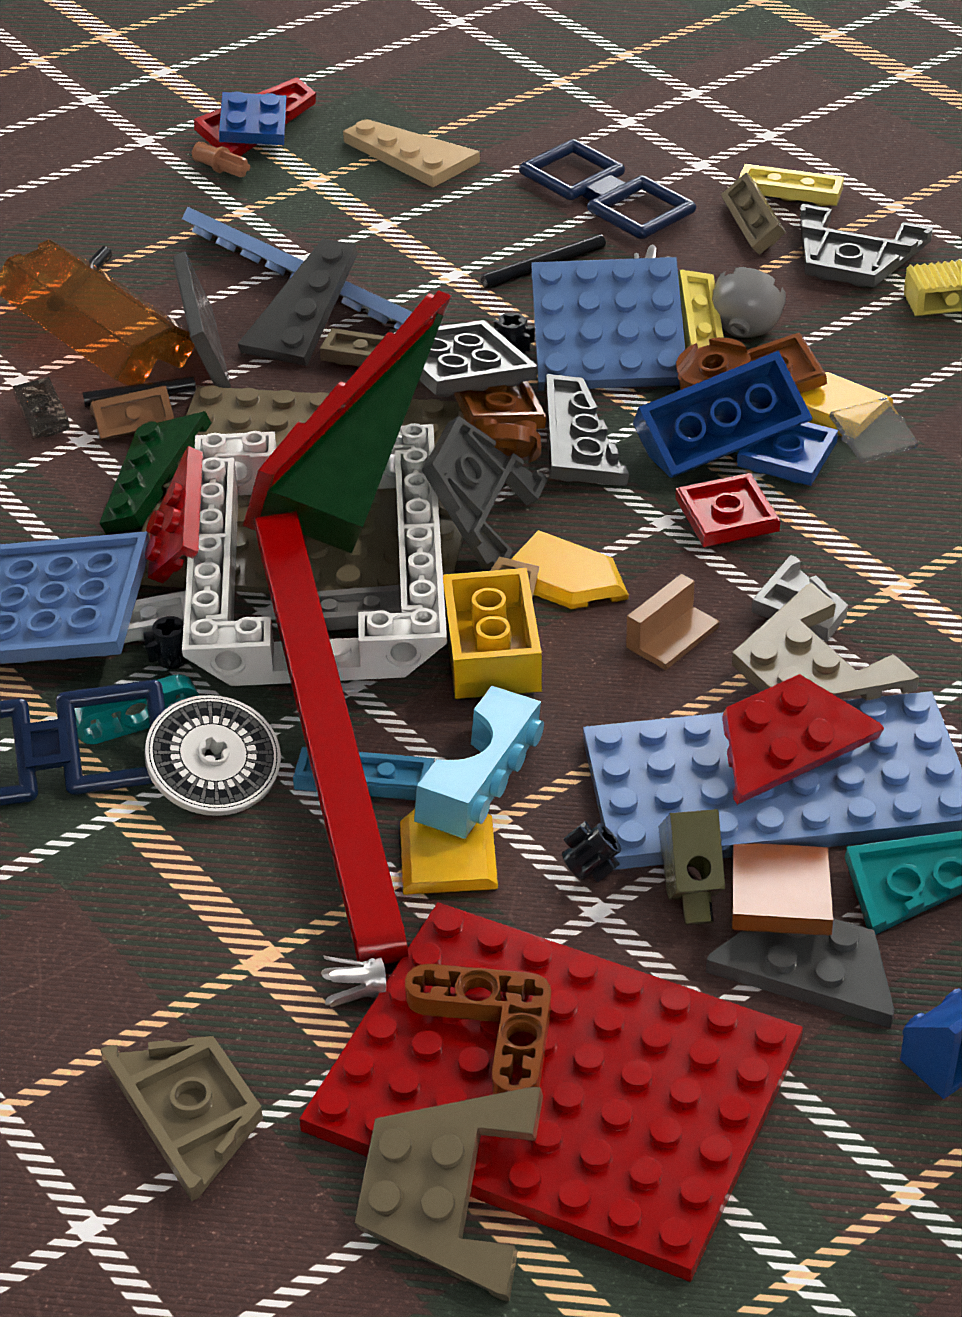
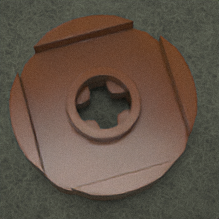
(702, 363)
(513, 438)

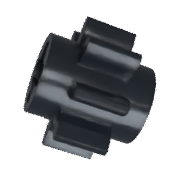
(515, 329)
(166, 642)
(591, 851)

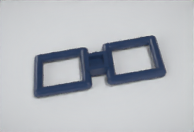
(606, 189)
(56, 741)

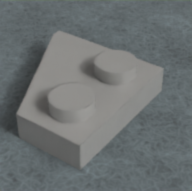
(785, 585)

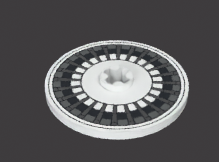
(199, 782)

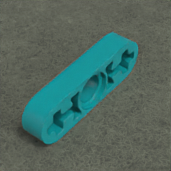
(110, 728)

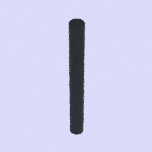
(560, 254)

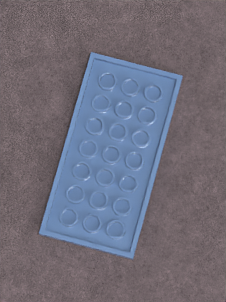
(878, 792)

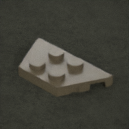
(188, 1104)

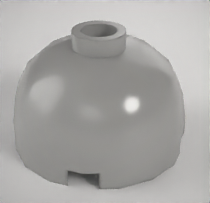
(748, 302)

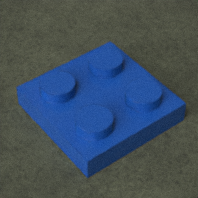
(252, 118)
(791, 454)

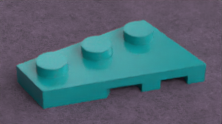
(904, 876)

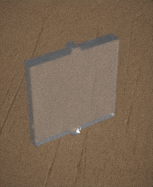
(873, 429)

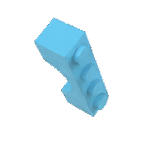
(460, 791)

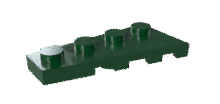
(147, 467)

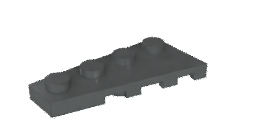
(301, 309)
(577, 437)

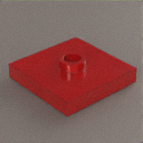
(727, 509)

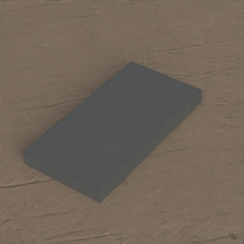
(201, 321)

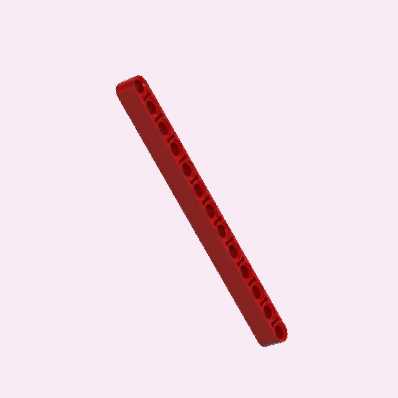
(330, 743)

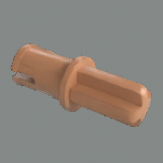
(220, 159)

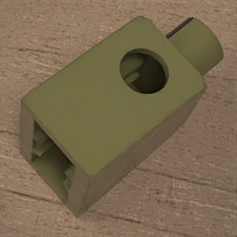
(693, 841)

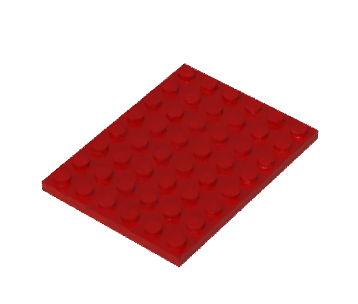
(640, 1084)

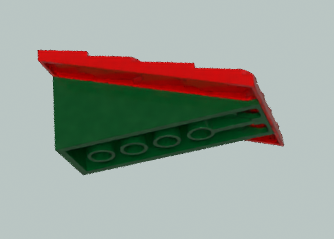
(340, 453)

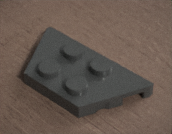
(827, 971)

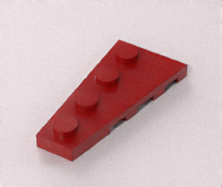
(298, 99)

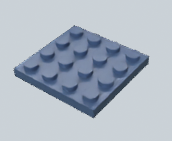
(608, 321)
(68, 596)

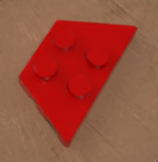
(177, 521)
(790, 733)

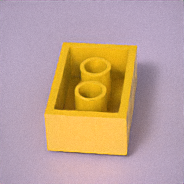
(492, 632)

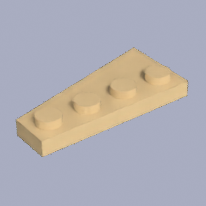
(411, 153)

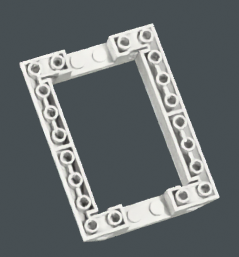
(245, 649)

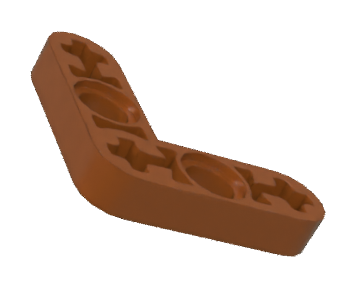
(512, 1014)

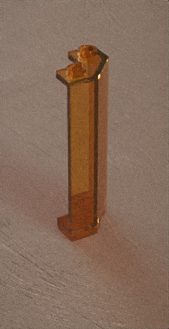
(93, 313)

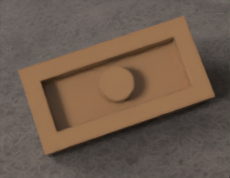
(127, 412)
(668, 624)

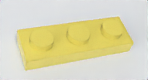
(796, 185)
(698, 312)

